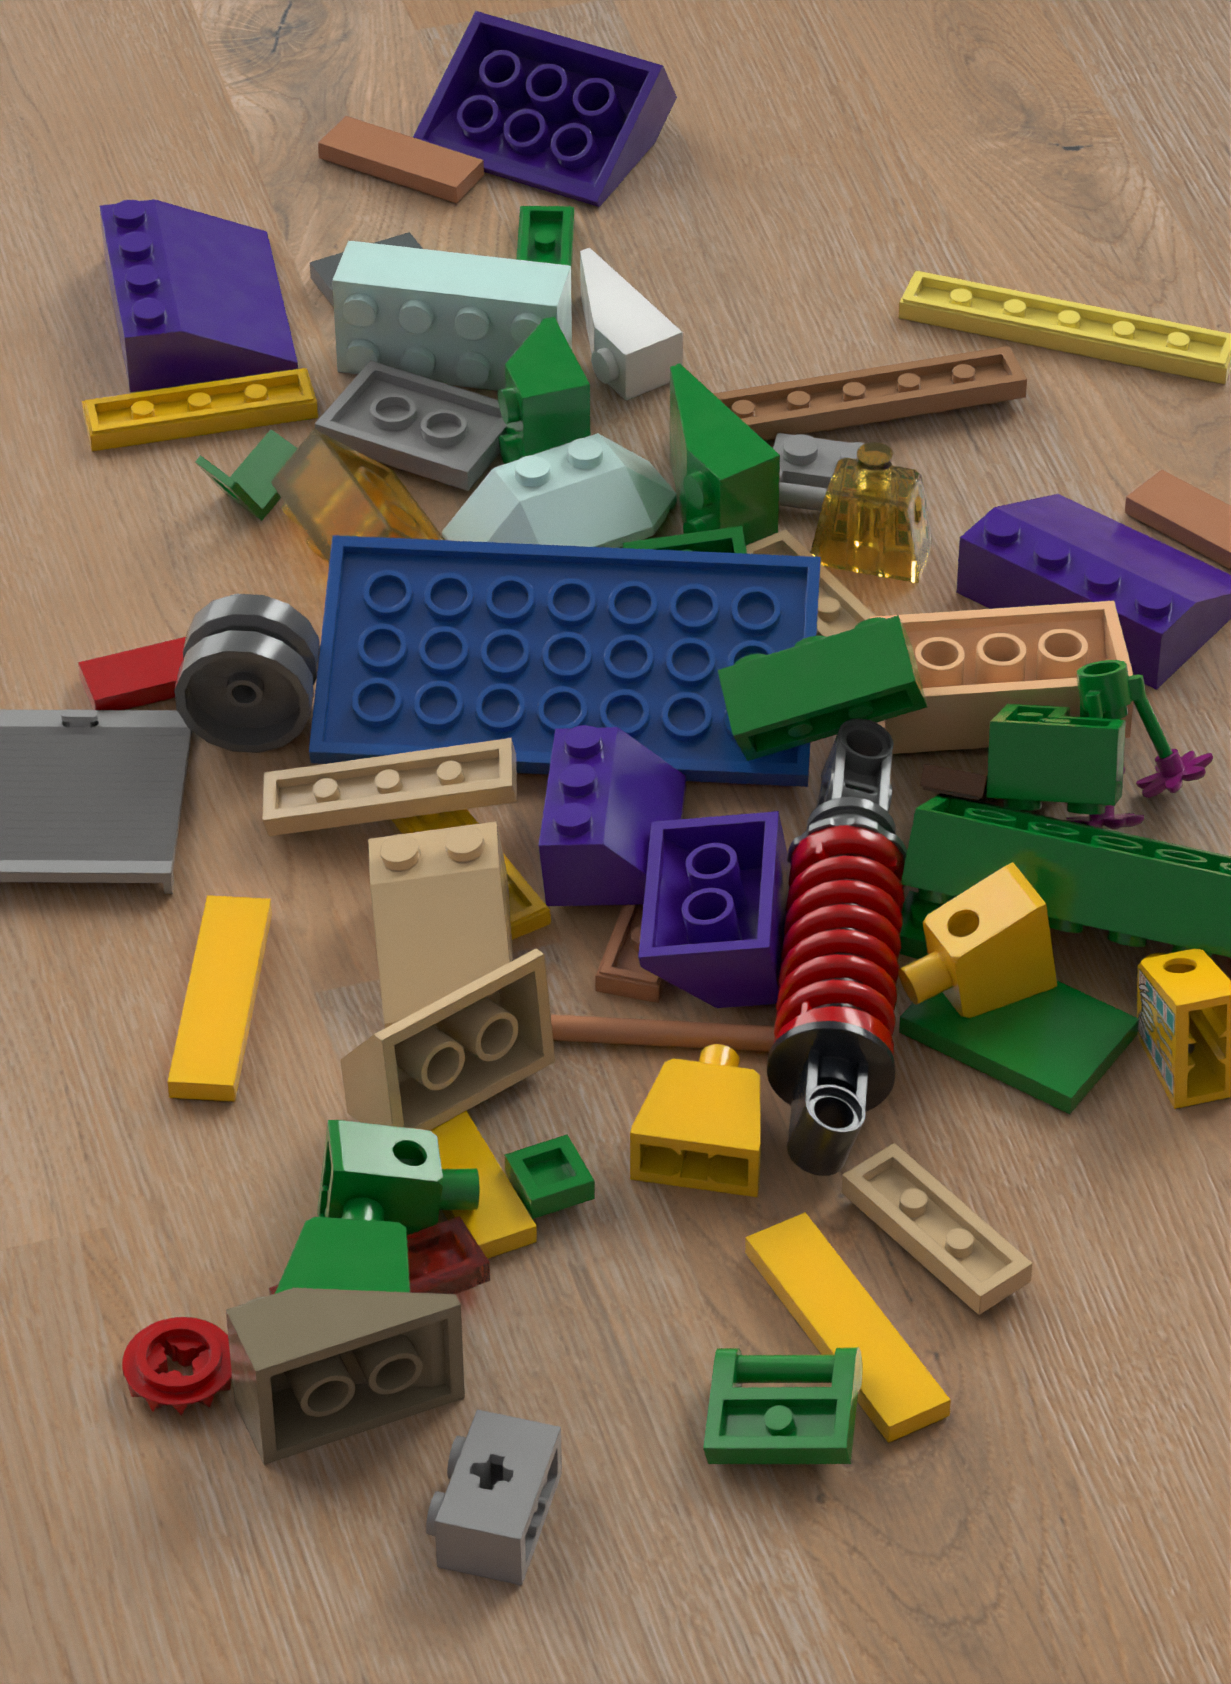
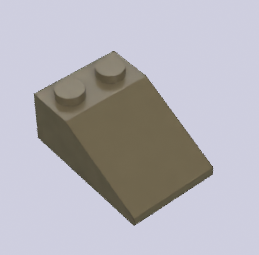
(340, 1363)

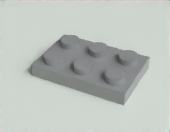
(416, 424)

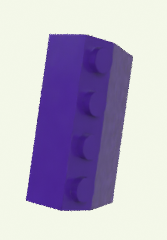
(547, 108)
(192, 296)
(1070, 554)

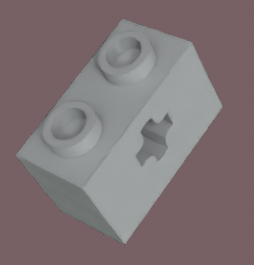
(496, 1496)

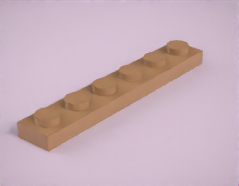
(879, 393)

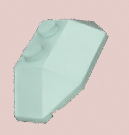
(567, 497)

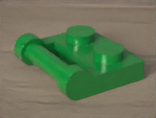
(782, 1422)

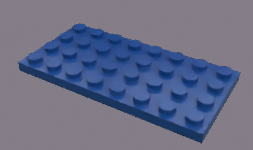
(535, 638)

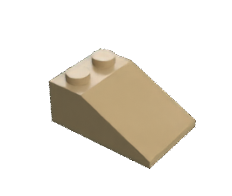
(437, 913)

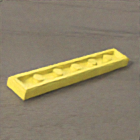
(1067, 326)

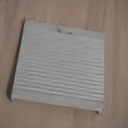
(91, 795)

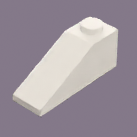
(626, 333)

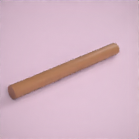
(661, 1032)

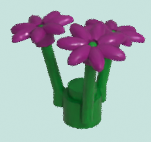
(1105, 694)

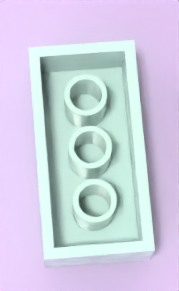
(442, 311)

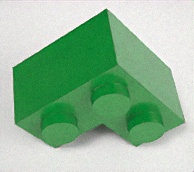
(1055, 758)

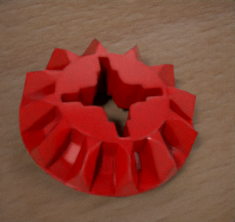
(187, 1342)

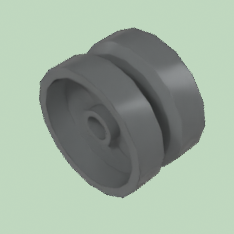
(248, 673)

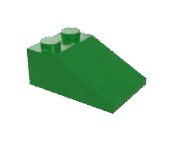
(719, 464)

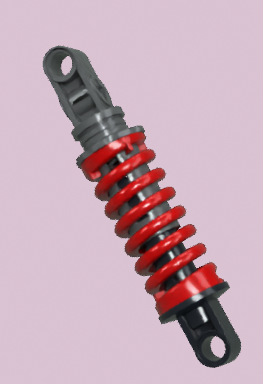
(840, 954)

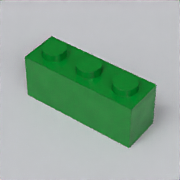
(821, 684)

